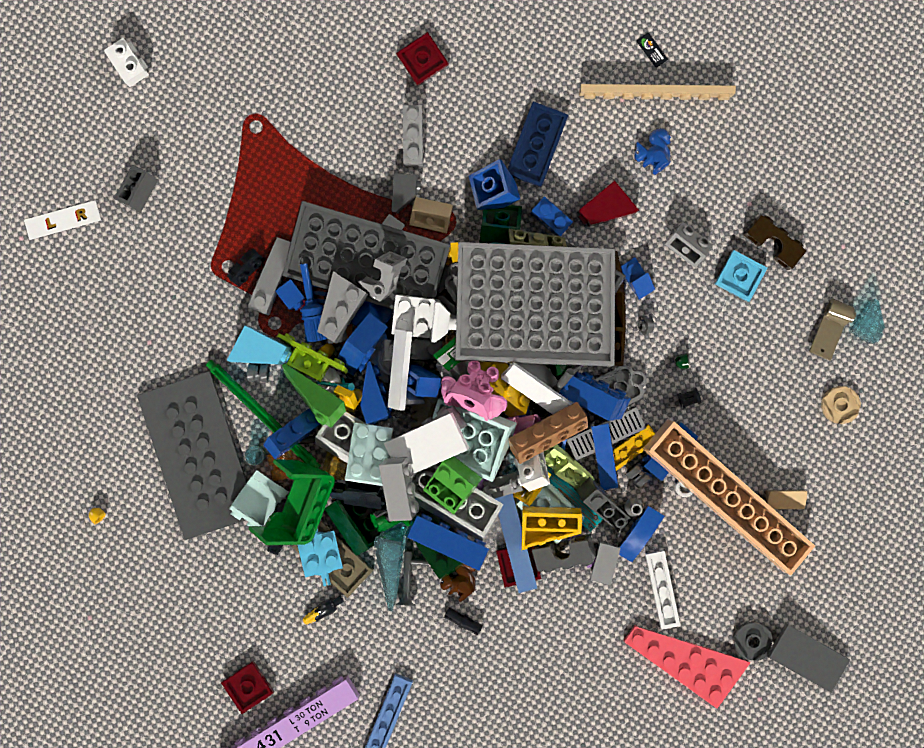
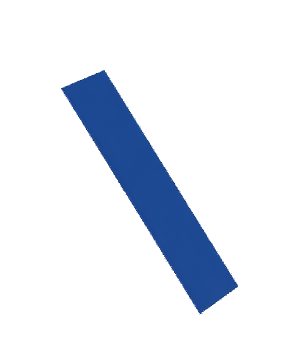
(604, 456)

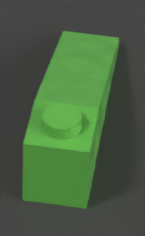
(322, 403)

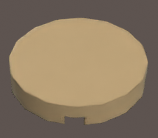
(840, 405)

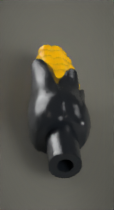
(324, 609)

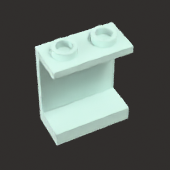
(257, 500)

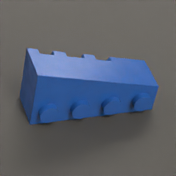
(447, 542)

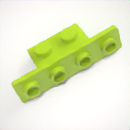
(308, 361)

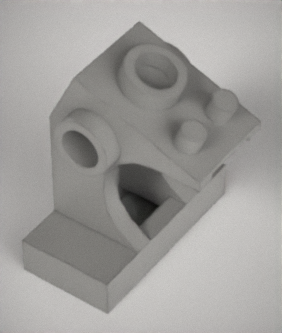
(390, 267)

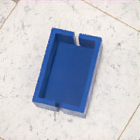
(596, 396)

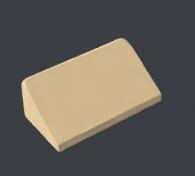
(786, 499)

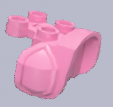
(476, 389)

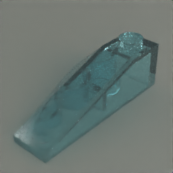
(390, 549)

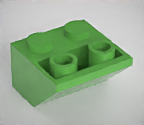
(452, 484)

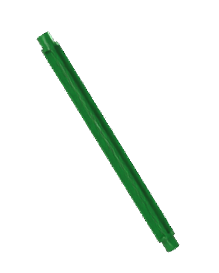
(257, 409)

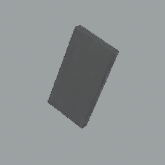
(808, 657)

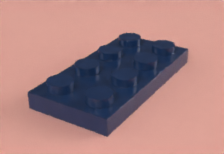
(537, 144)

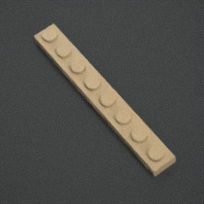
(665, 92)

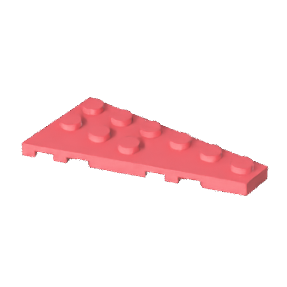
(695, 666)

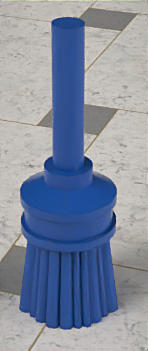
(311, 310)

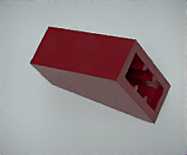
(607, 206)

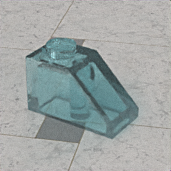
(869, 323)

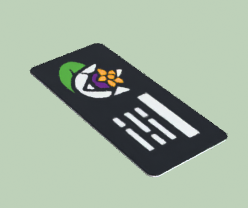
(652, 50)

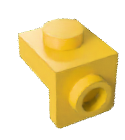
(350, 398)

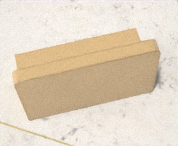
(431, 214)

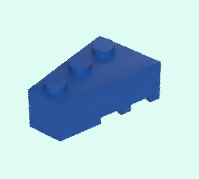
(361, 344)

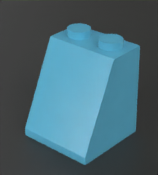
(258, 347)

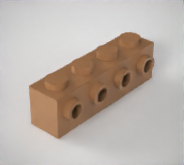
(548, 432)

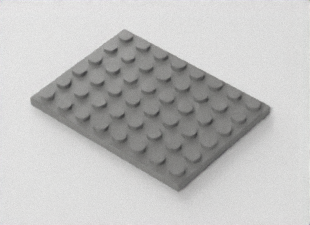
(535, 304)

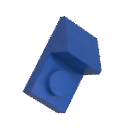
(637, 278)

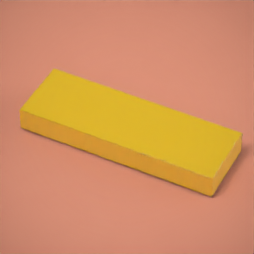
(632, 447)

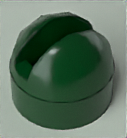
(682, 361)

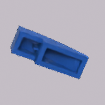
(640, 533)

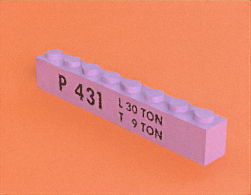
(303, 717)

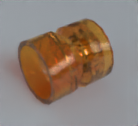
(276, 472)

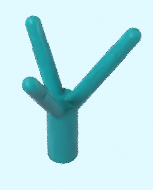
(350, 386)

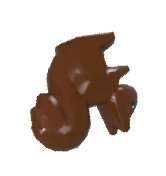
(462, 583)

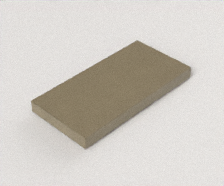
(354, 568)

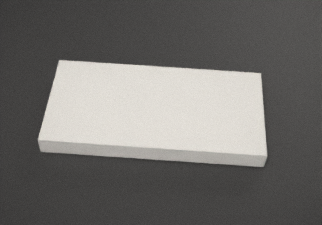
(429, 443)

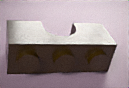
(789, 250)

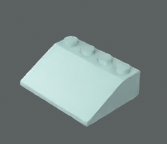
(485, 439)

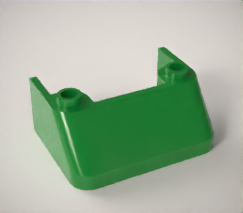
(303, 506)

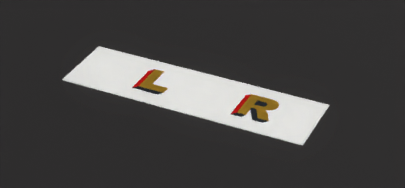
(62, 220)

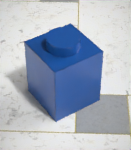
(291, 295)

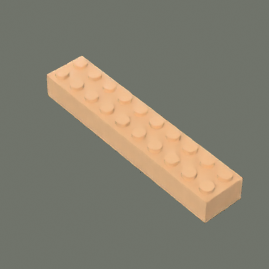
(728, 497)

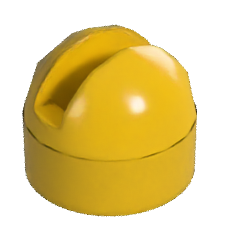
(96, 515)

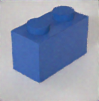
(551, 217)

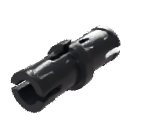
(463, 621)

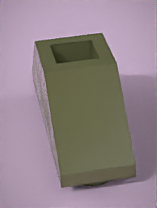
(520, 237)

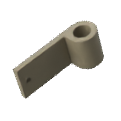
(830, 328)

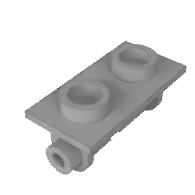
(502, 486)

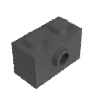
(136, 188)

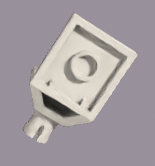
(422, 316)

